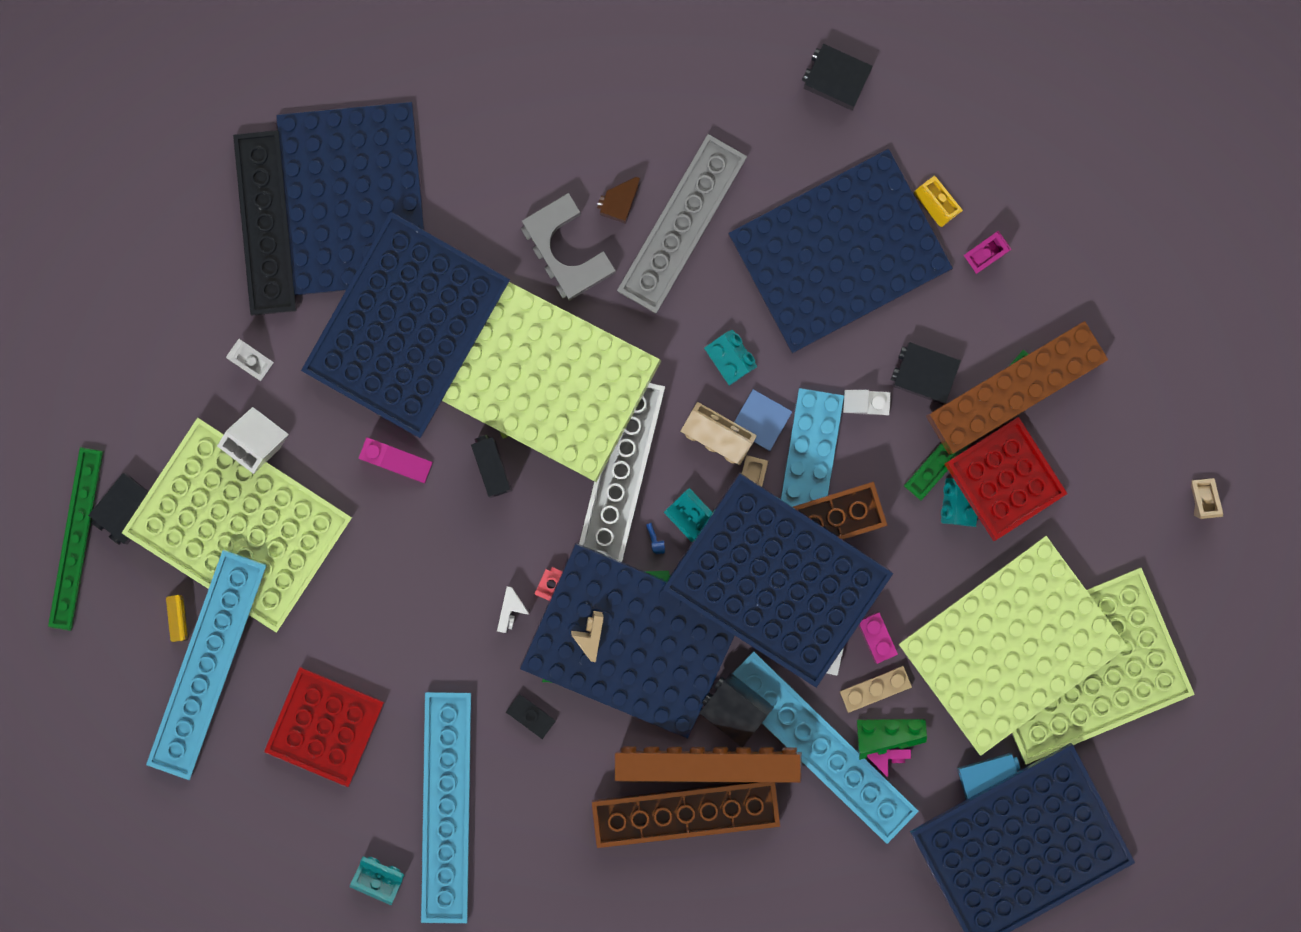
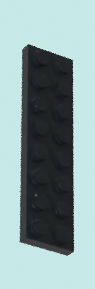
(264, 223)

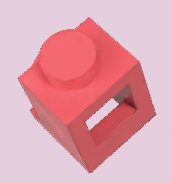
(542, 589)

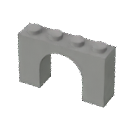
(571, 279)

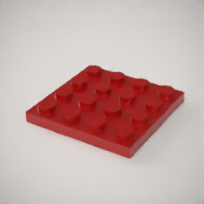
(1006, 479)
(324, 727)

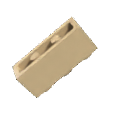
(718, 434)

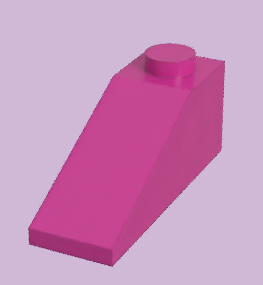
(395, 460)

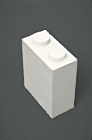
(252, 440)

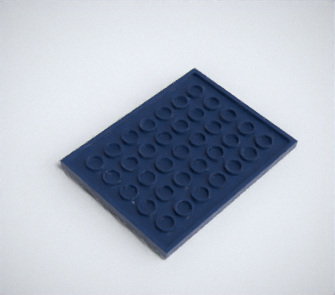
(341, 184)
(840, 251)
(405, 325)
(777, 580)
(652, 648)
(1023, 845)

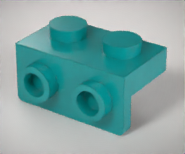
(731, 357)
(955, 506)
(688, 514)
(377, 880)

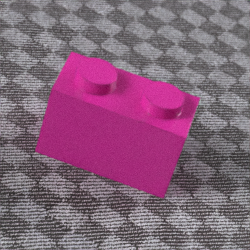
(877, 638)

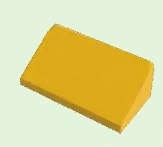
(937, 201)
(176, 618)

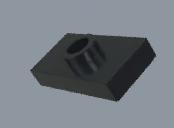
(530, 716)

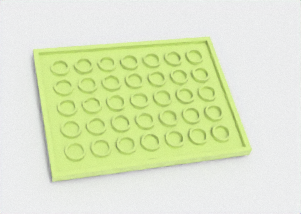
(552, 381)
(216, 504)
(1013, 645)
(1126, 687)

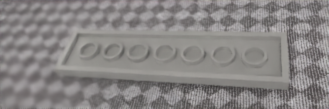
(682, 223)

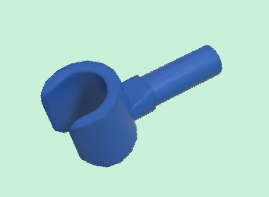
(657, 546)

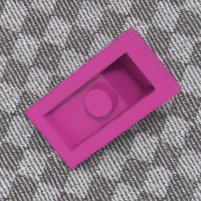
(987, 252)
(896, 754)

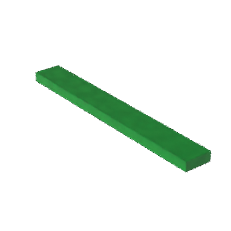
(934, 467)
(75, 539)

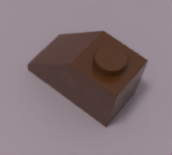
(619, 200)

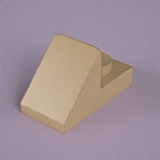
(1206, 499)
(590, 641)

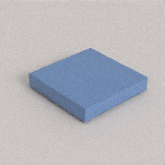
(763, 419)

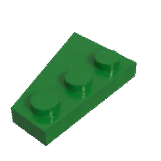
(881, 735)

